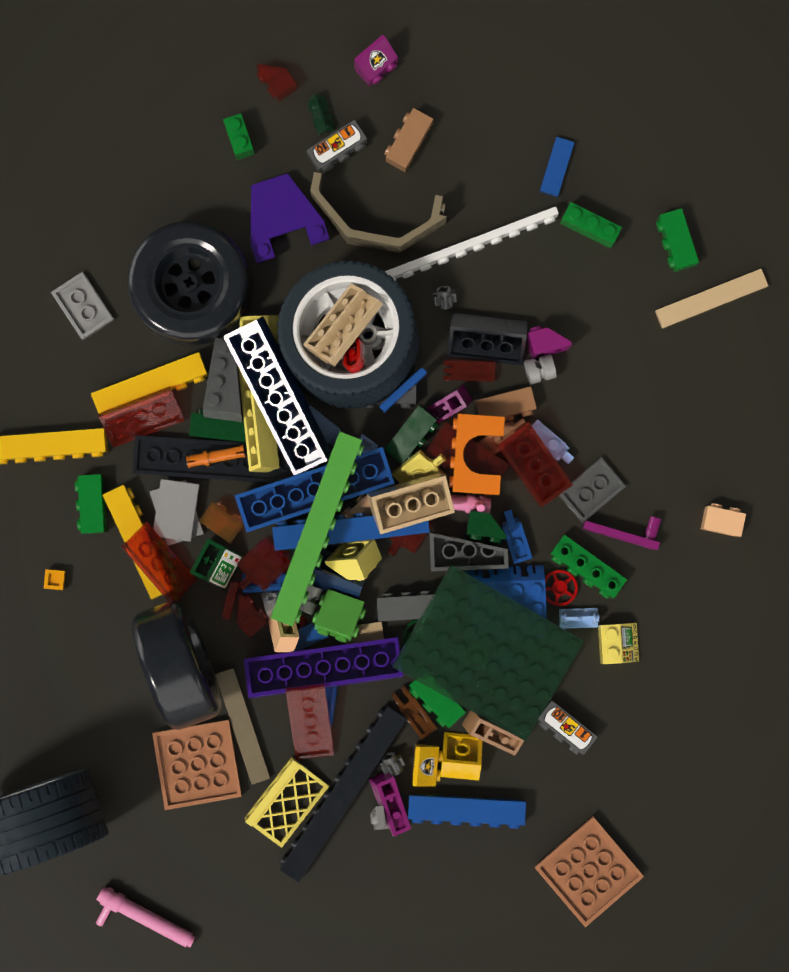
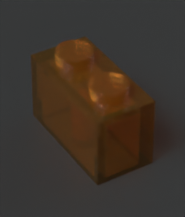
(221, 522)

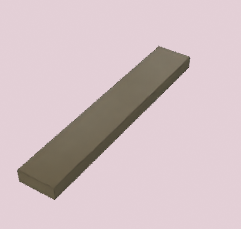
(242, 726)

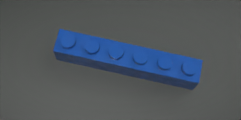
(466, 809)

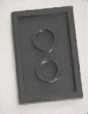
(592, 490)

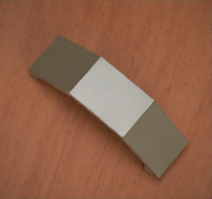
(372, 240)

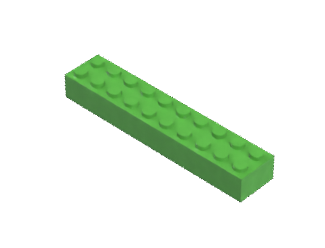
(315, 530)

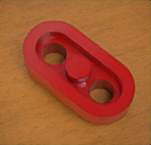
(354, 357)

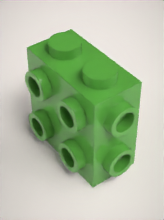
(339, 616)

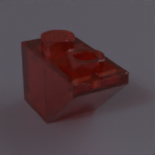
(278, 80)
(248, 617)

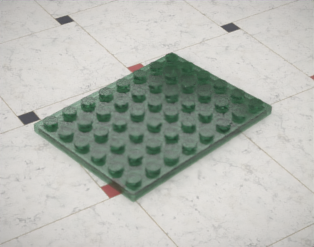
(488, 653)

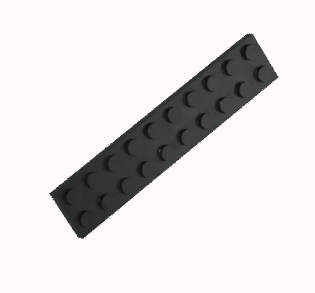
(168, 458)

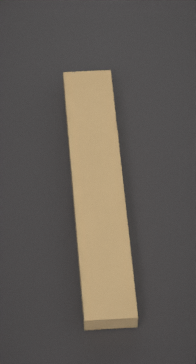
(711, 298)

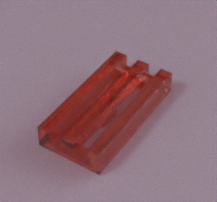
(230, 600)

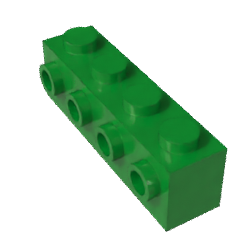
(587, 566)

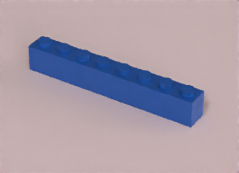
(345, 530)

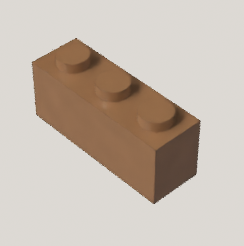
(408, 139)
(508, 404)

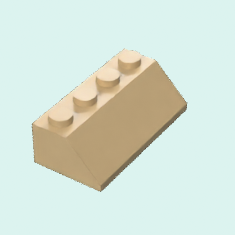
(411, 502)

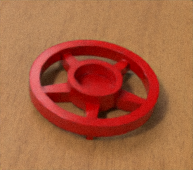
(560, 587)

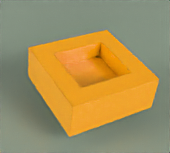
(54, 579)

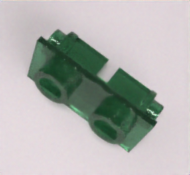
(317, 106)

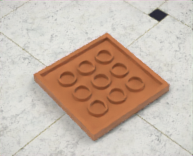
(197, 764)
(588, 871)

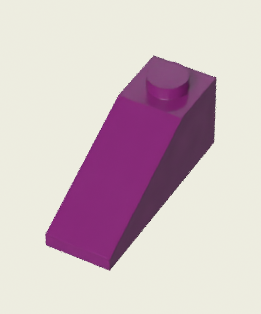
(451, 403)
(388, 796)

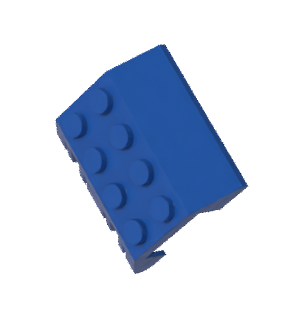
(527, 591)

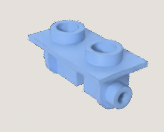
(579, 618)

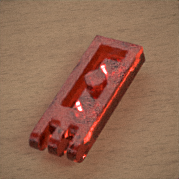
(470, 371)

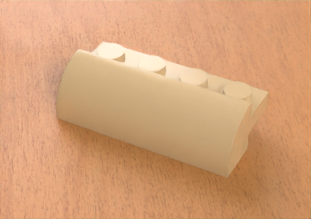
(342, 325)

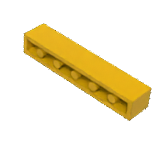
(175, 374)
(54, 445)
(128, 522)

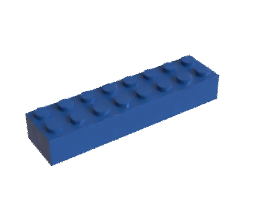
(296, 494)

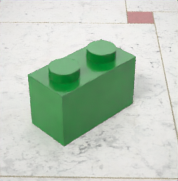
(238, 136)

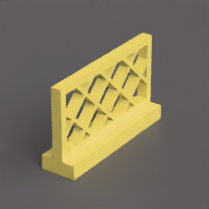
(273, 791)

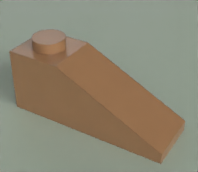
(491, 733)

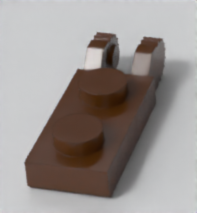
(415, 715)

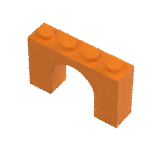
(467, 428)

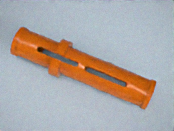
(215, 456)

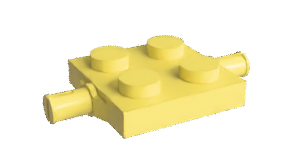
(417, 467)

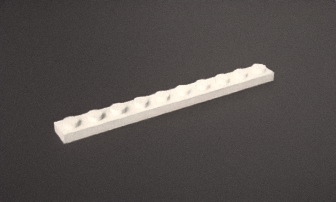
(476, 244)

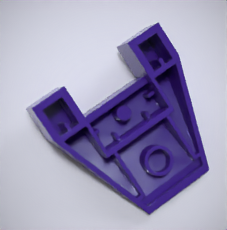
(280, 209)

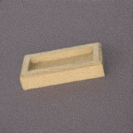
(368, 632)

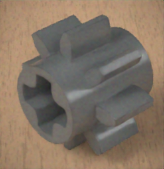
(444, 297)
(392, 763)

